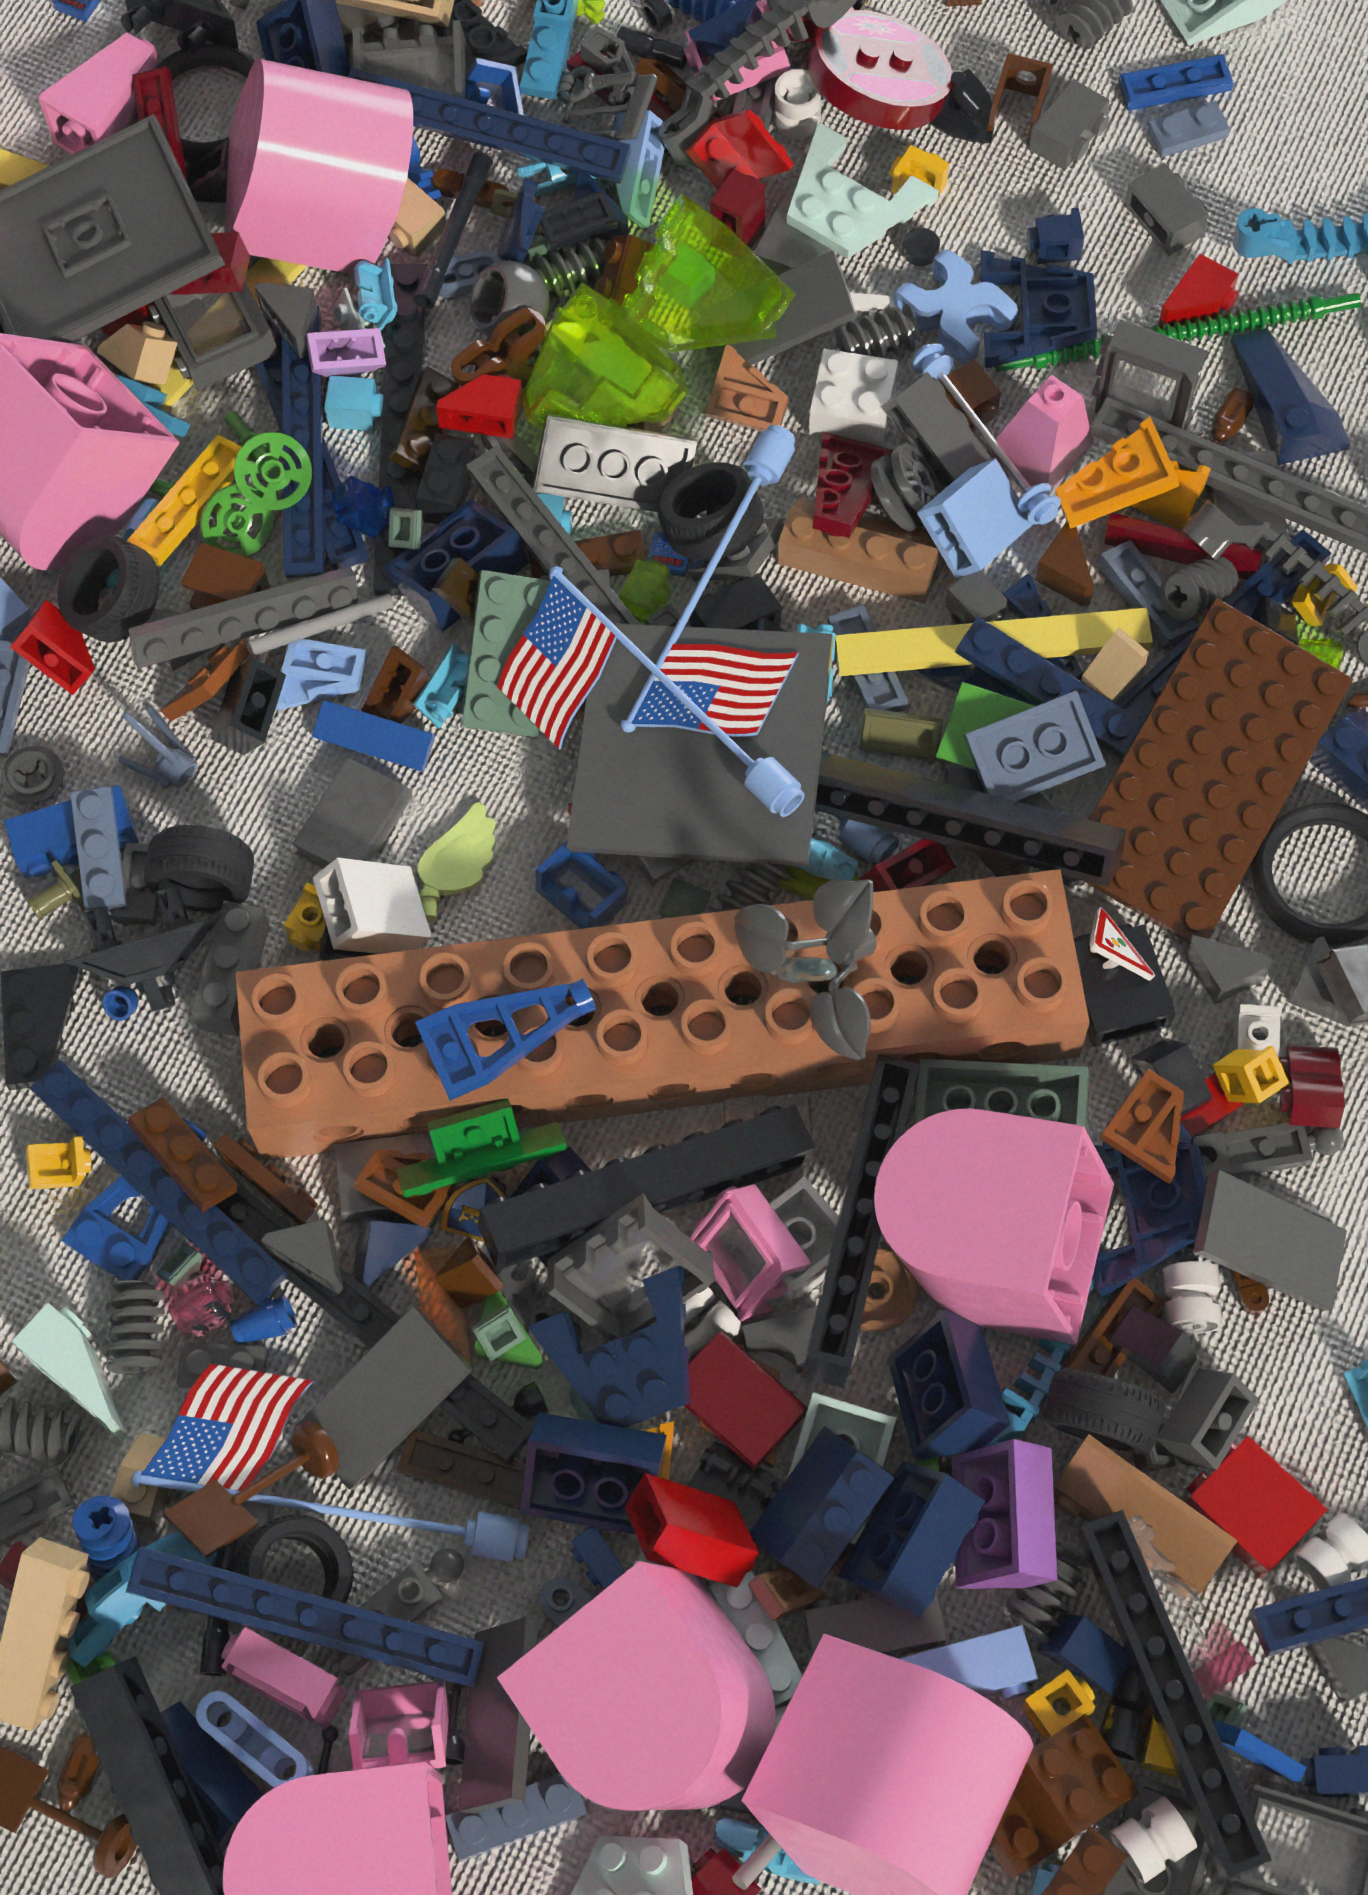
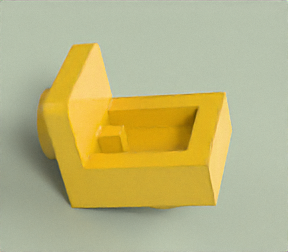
(922, 165)
(1309, 606)
(57, 1164)

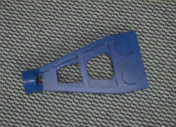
(453, 1053)
(110, 1246)

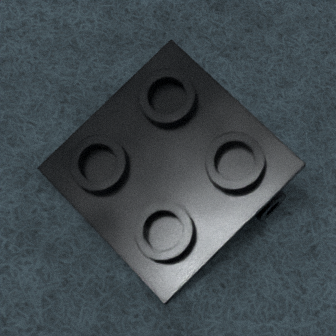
(731, 1478)

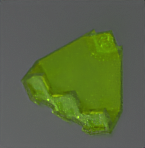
(702, 285)
(600, 368)

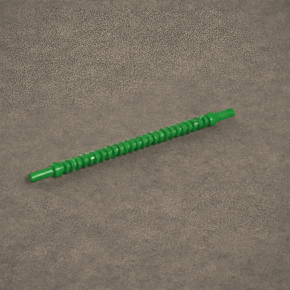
(1314, 308)

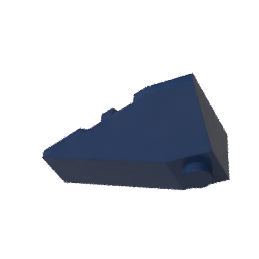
(1289, 406)

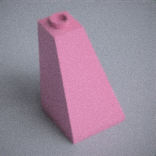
(97, 95)
(1047, 434)

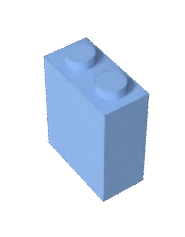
(974, 518)

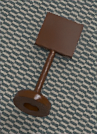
(216, 1518)
(18, 1791)

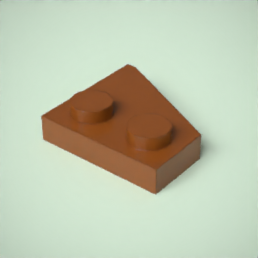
(207, 680)
(1149, 1125)
(382, 1184)

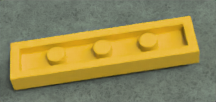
(186, 500)

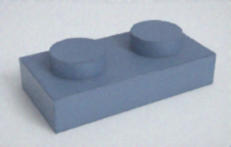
(1188, 129)

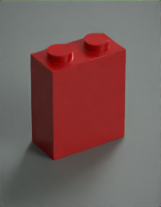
(1255, 1505)
(691, 1530)

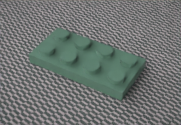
(501, 616)

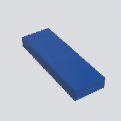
(1175, 82)
(373, 735)

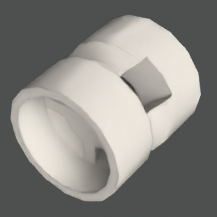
(797, 104)
(1192, 1295)
(1332, 1558)
(1153, 1839)

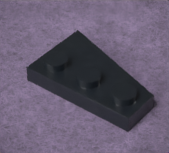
(482, 37)
(34, 1019)

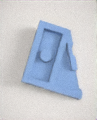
(319, 672)

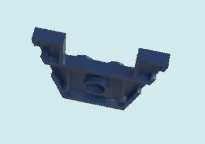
(1055, 309)
(1025, 603)
(1158, 1214)
(635, 1373)

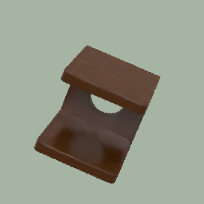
(1011, 81)
(222, 576)

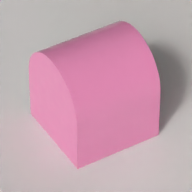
(316, 165)
(71, 449)
(998, 1217)
(648, 1696)
(886, 1775)
(344, 1836)

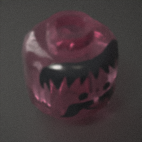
(201, 1305)

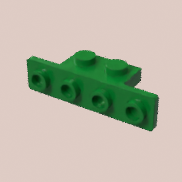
(478, 1144)

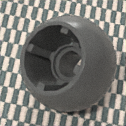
(505, 290)

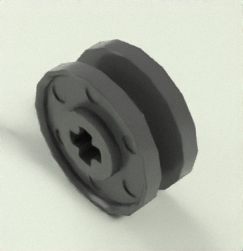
(905, 484)

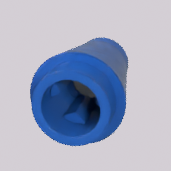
(268, 1320)

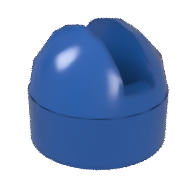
(118, 1007)

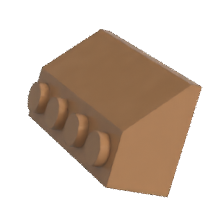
(874, 557)
(1104, 1483)

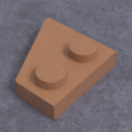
(744, 395)

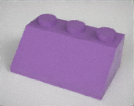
(1016, 1525)

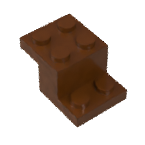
(1060, 1794)

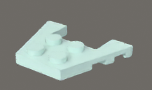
(843, 211)
(636, 1867)

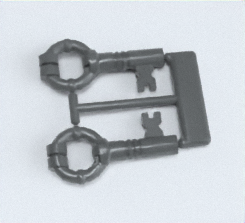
(620, 82)

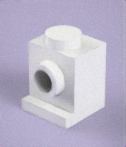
(1257, 1021)

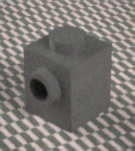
(974, 597)

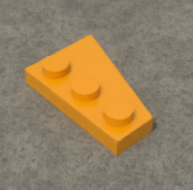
(1122, 477)

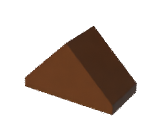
(1065, 567)
(396, 687)
(469, 1275)

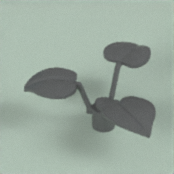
(846, 914)

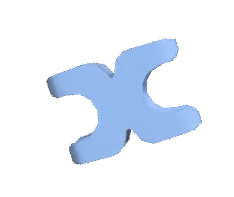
(957, 306)
(250, 1739)

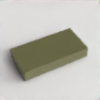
(900, 733)

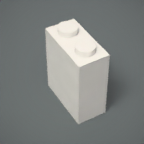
(371, 906)

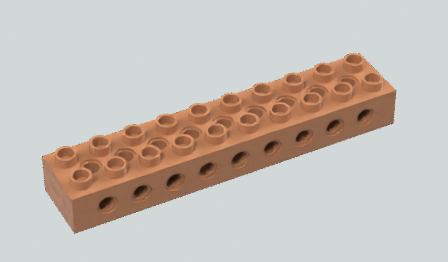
(648, 1062)

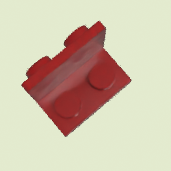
(737, 144)

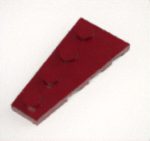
(844, 483)

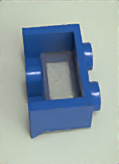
(494, 85)
(581, 887)

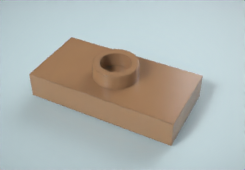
(784, 1592)

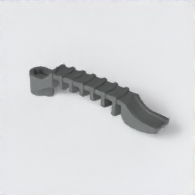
(698, 108)
(1216, 532)

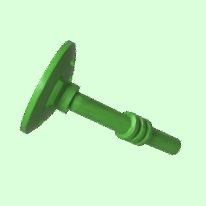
(268, 465)
(229, 517)

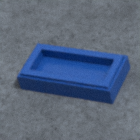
(1259, 1752)

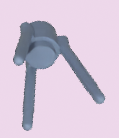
(174, 765)

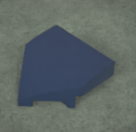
(520, 224)

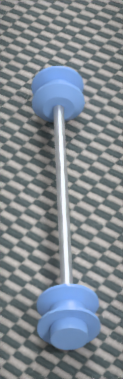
(1036, 498)

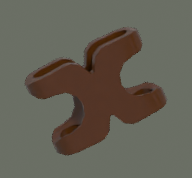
(506, 350)

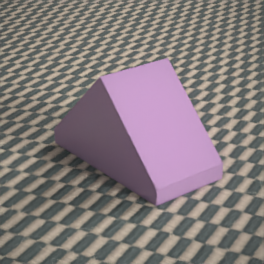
(345, 352)

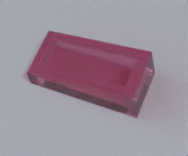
(1224, 1668)

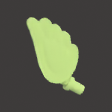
(456, 859)

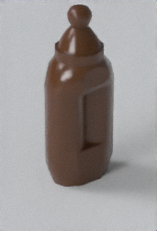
(1231, 415)
(77, 1773)

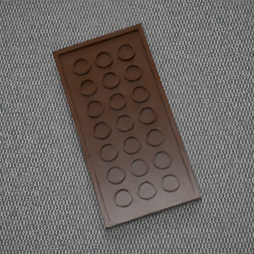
(1214, 768)

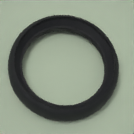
(205, 56)
(1264, 885)

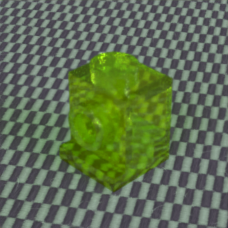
(645, 589)

